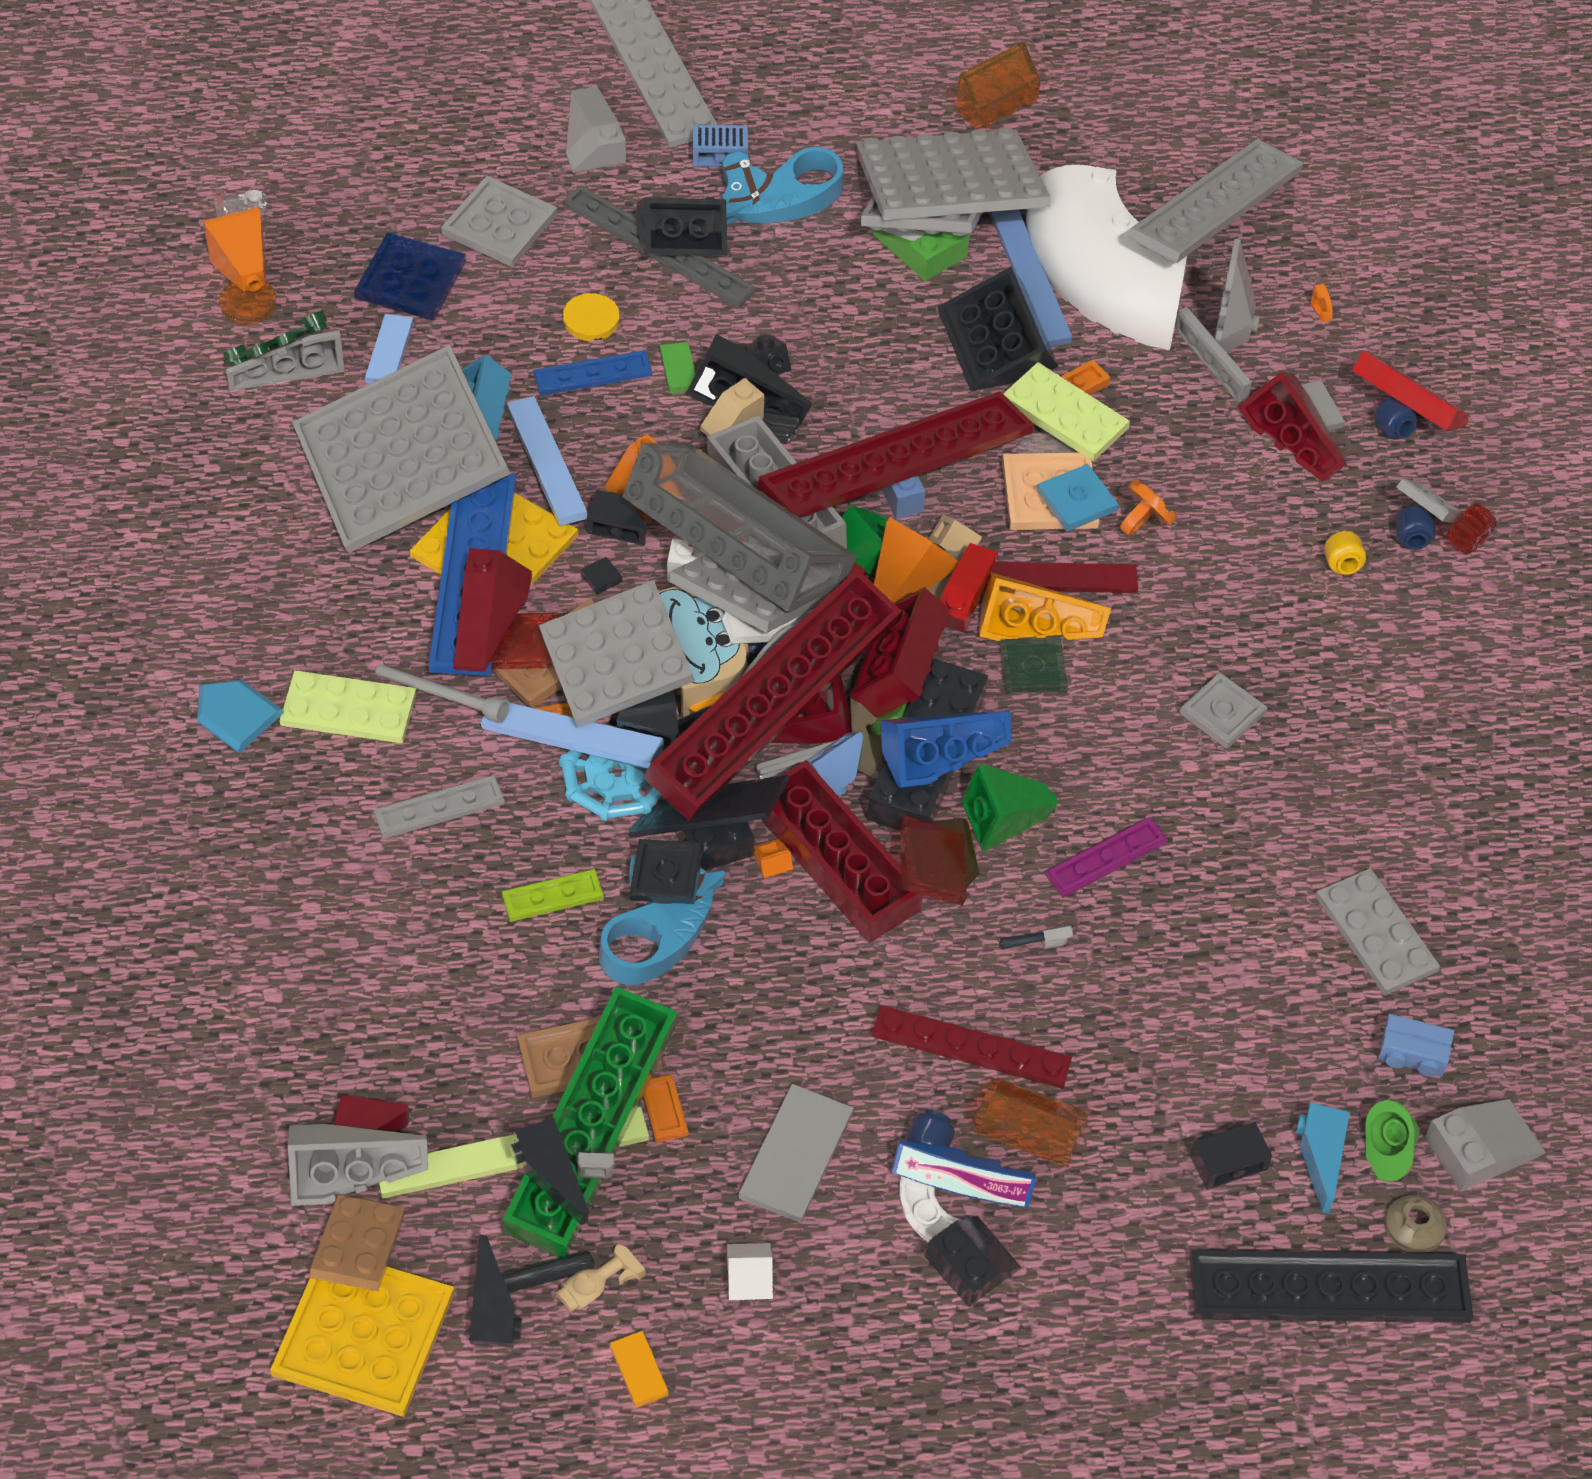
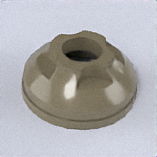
(1413, 1236)

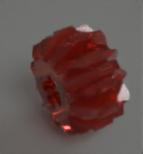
(1471, 529)

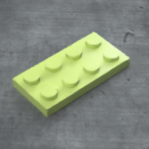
(1066, 411)
(348, 706)

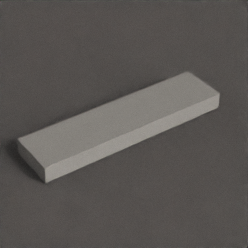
(1213, 355)
(438, 806)

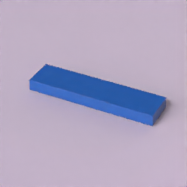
(592, 372)

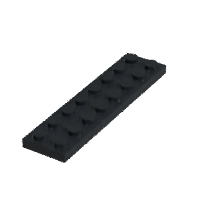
(1330, 1286)

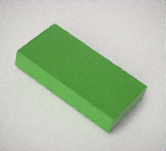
(677, 366)

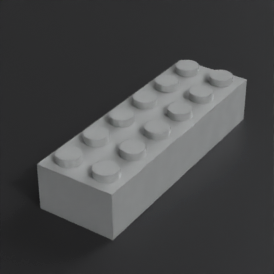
(752, 451)

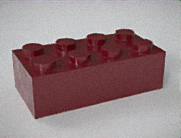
(902, 655)

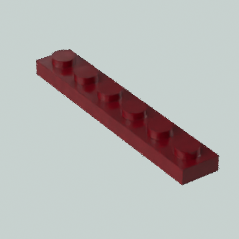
(972, 1046)

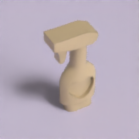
(590, 1283)

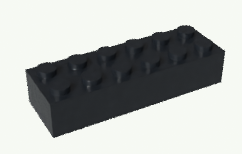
(945, 691)

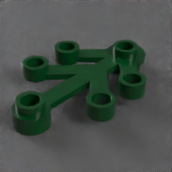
(313, 322)

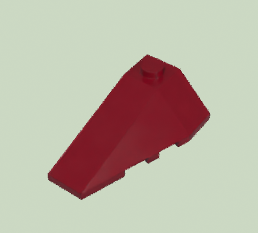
(1291, 419)
(491, 598)
(822, 720)

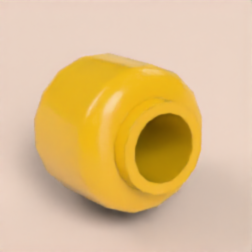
(1345, 553)

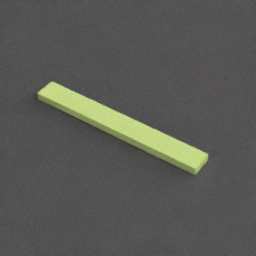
(481, 1160)

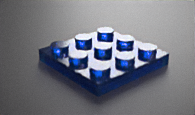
(410, 276)

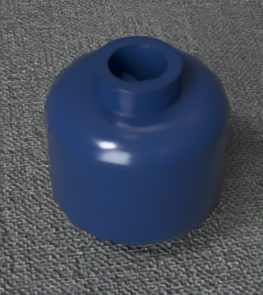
(1395, 419)
(1415, 527)
(931, 1129)

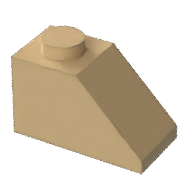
(733, 407)

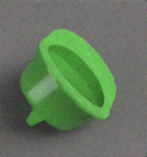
(1394, 1125)

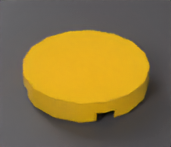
(591, 316)

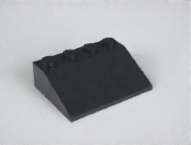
(996, 332)

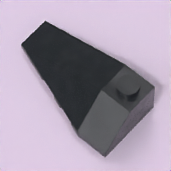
(729, 364)

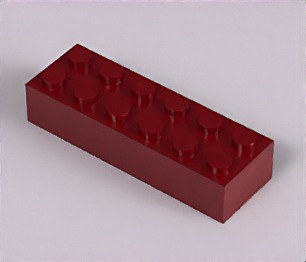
(841, 854)

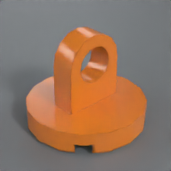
(1149, 505)

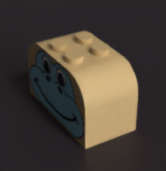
(706, 645)

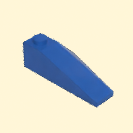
(933, 745)

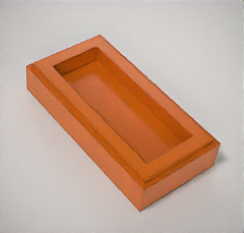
(664, 1109)

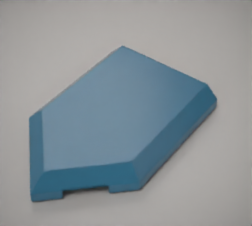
(235, 712)

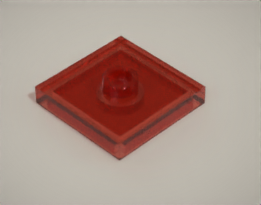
(524, 643)

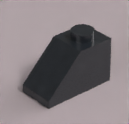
(615, 519)

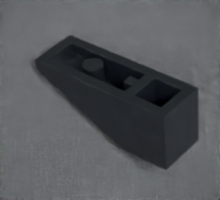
(549, 1166)
(493, 1312)

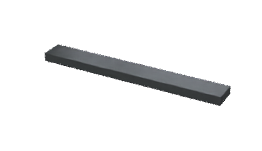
(694, 268)

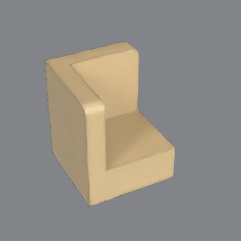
(953, 535)

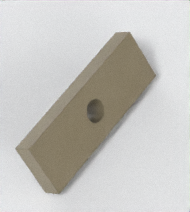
(871, 751)

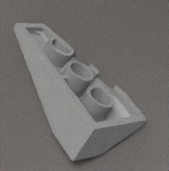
(593, 132)
(1238, 304)
(303, 358)
(348, 1159)

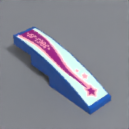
(961, 1174)

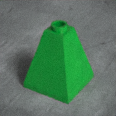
(1004, 804)

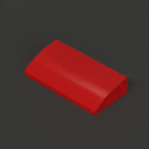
(1409, 392)

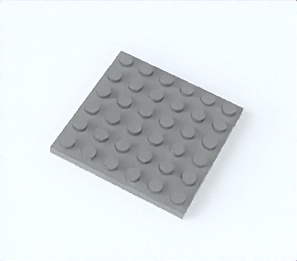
(951, 174)
(400, 448)

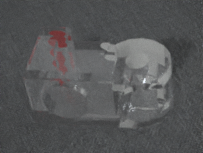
(236, 203)

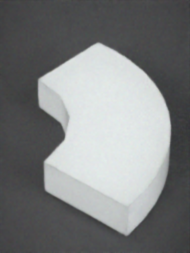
(923, 1209)

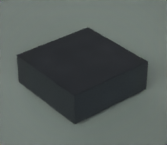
(601, 575)

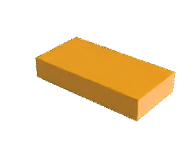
(639, 1369)

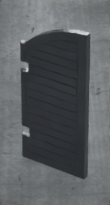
(733, 804)

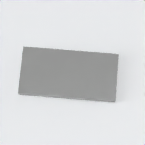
(796, 1153)

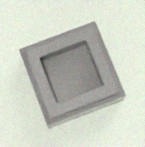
(595, 1165)

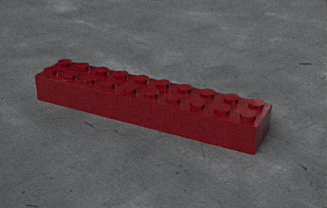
(771, 695)

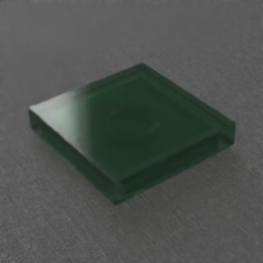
(1033, 665)

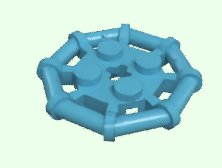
(607, 785)

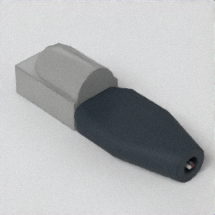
(1050, 938)

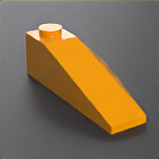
(1026, 610)

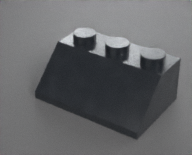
(682, 226)

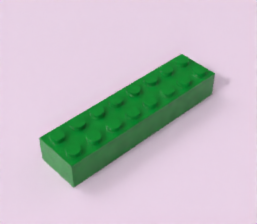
(595, 1111)

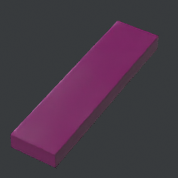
(1106, 857)

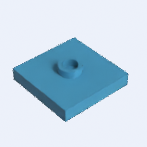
(1077, 497)

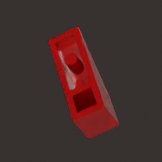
(967, 585)

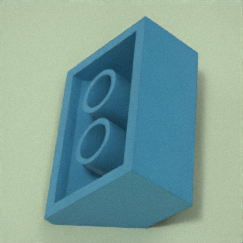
(490, 387)

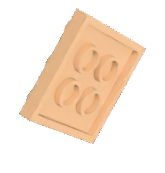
(1021, 477)

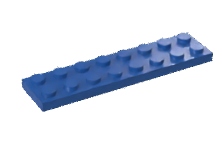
(477, 522)

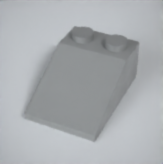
(1482, 1142)

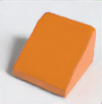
(773, 858)

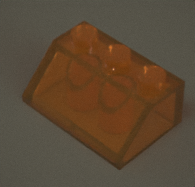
(997, 87)
(1030, 1122)

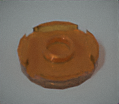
(247, 306)

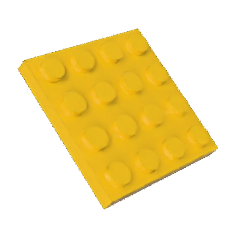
(533, 539)
(364, 1340)

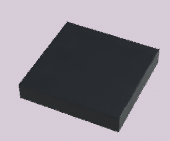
(666, 871)

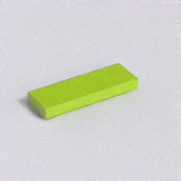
(552, 895)

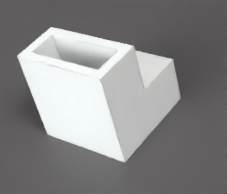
(749, 1271)

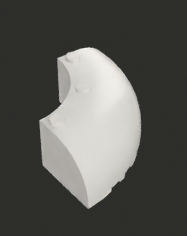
(1094, 261)

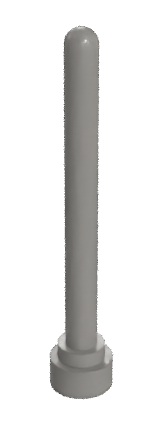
(494, 708)

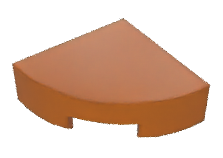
(1322, 303)

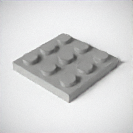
(499, 221)

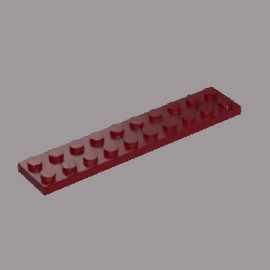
(896, 455)

